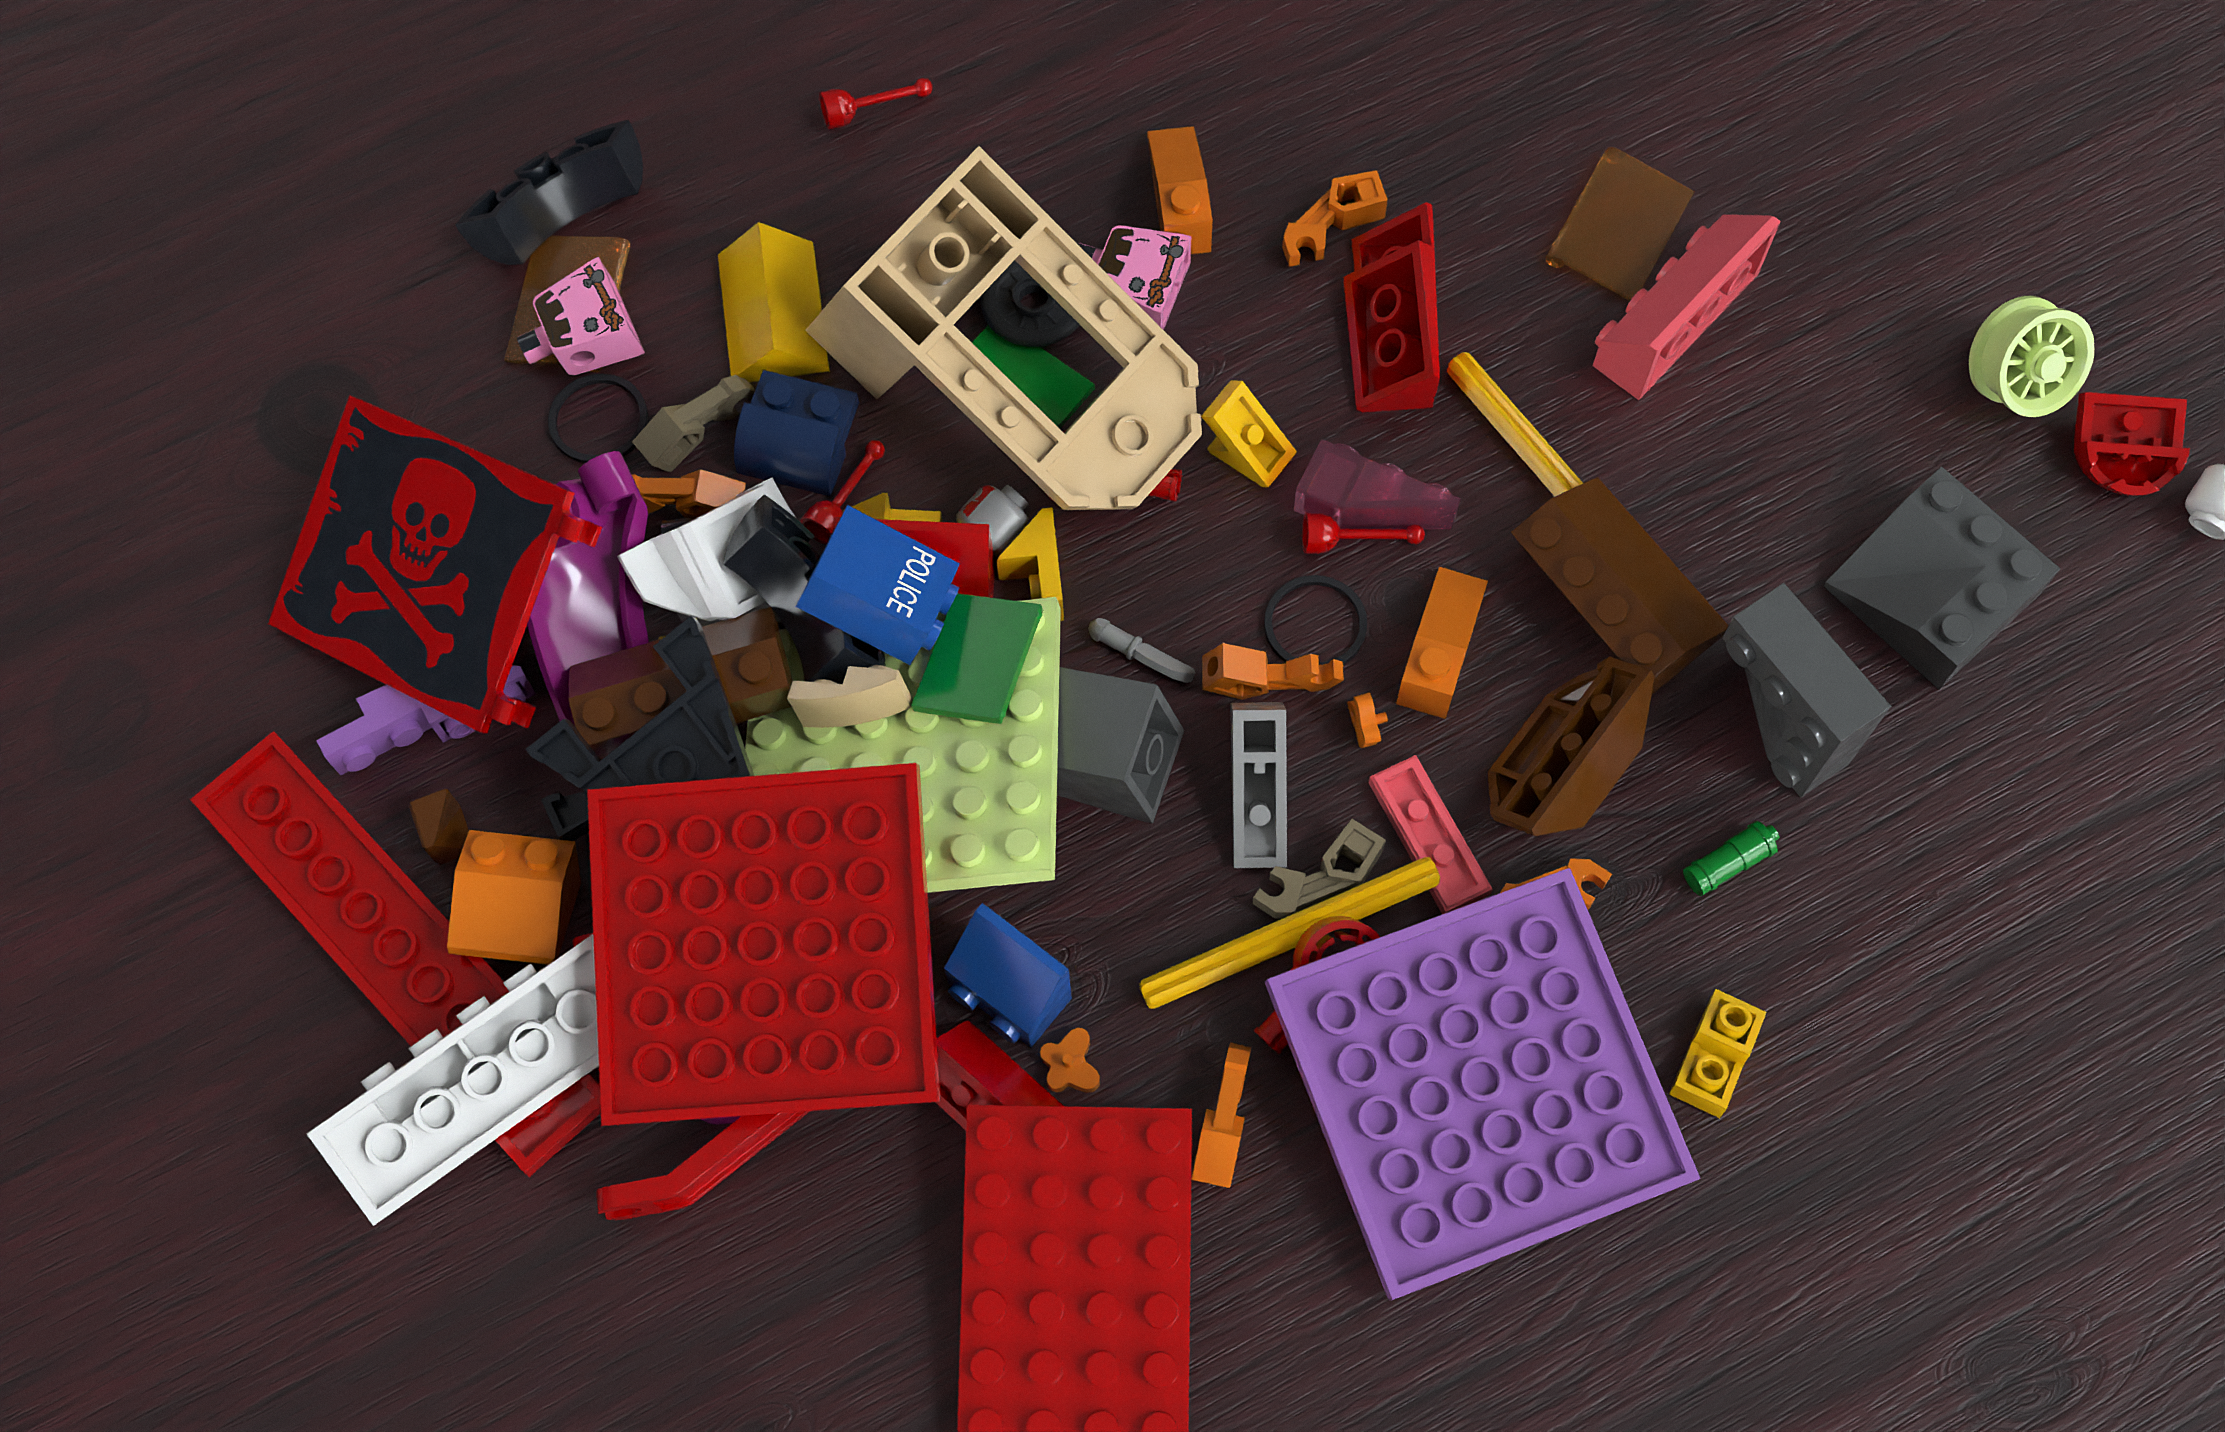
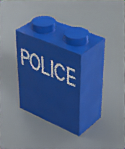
(880, 586)

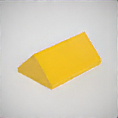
(770, 303)

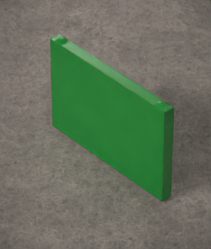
(1038, 374)
(977, 658)

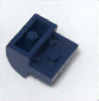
(794, 432)

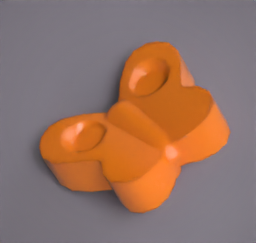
(1365, 720)
(1068, 1063)

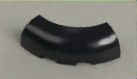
(554, 192)
(777, 561)

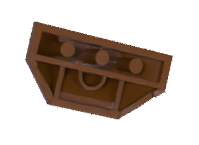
(1572, 750)

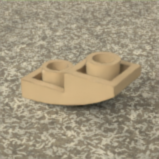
(862, 698)

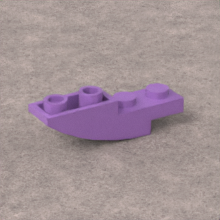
(398, 721)

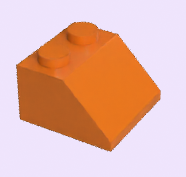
(513, 897)

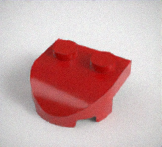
(2130, 441)

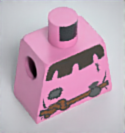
(1146, 266)
(582, 322)

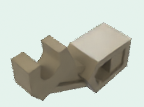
(680, 428)
(1300, 892)

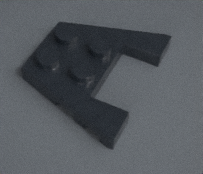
(683, 743)

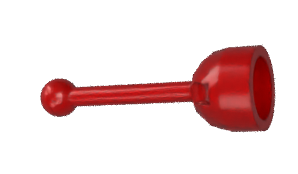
(840, 107)
(820, 516)
(1322, 533)

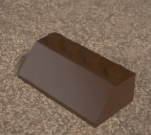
(1620, 580)
(630, 687)

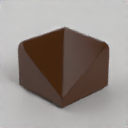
(440, 825)

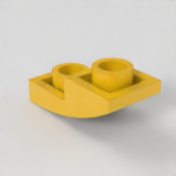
(1717, 1053)

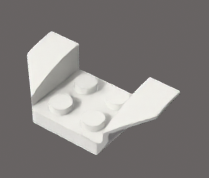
(686, 565)

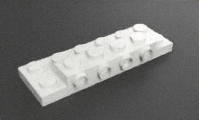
(465, 1085)

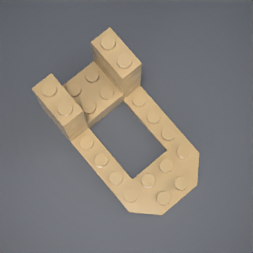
(933, 270)

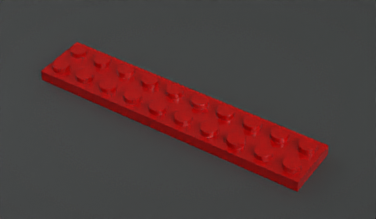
(369, 918)

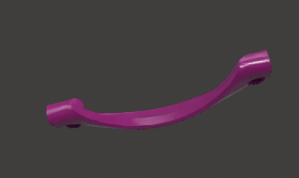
(586, 596)

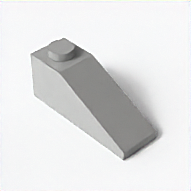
(1259, 784)

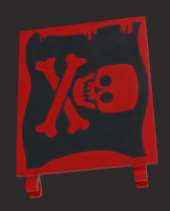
(424, 563)

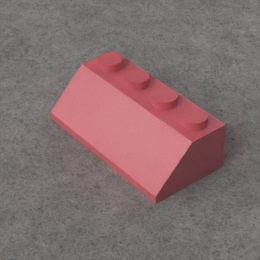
(1683, 301)

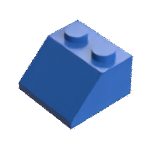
(1007, 978)

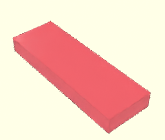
(1430, 832)

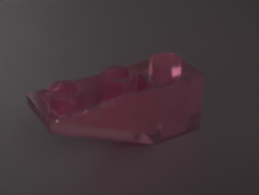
(1370, 493)

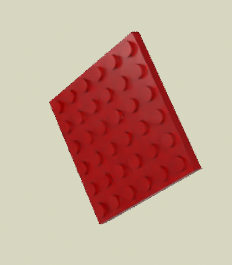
(762, 945)

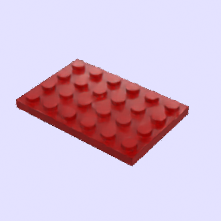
(1076, 1270)

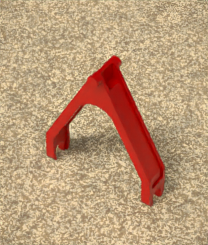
(697, 1173)

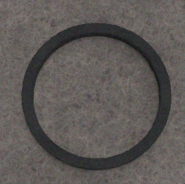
(586, 381)
(1323, 581)

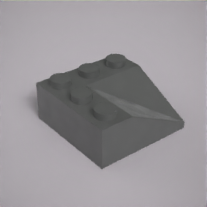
(1941, 577)
(1804, 690)

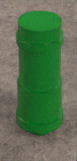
(1732, 857)

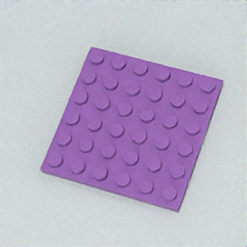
(1480, 1083)

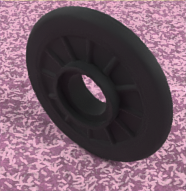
(1021, 324)

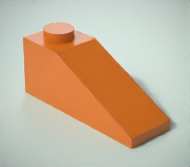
(1181, 186)
(1441, 642)

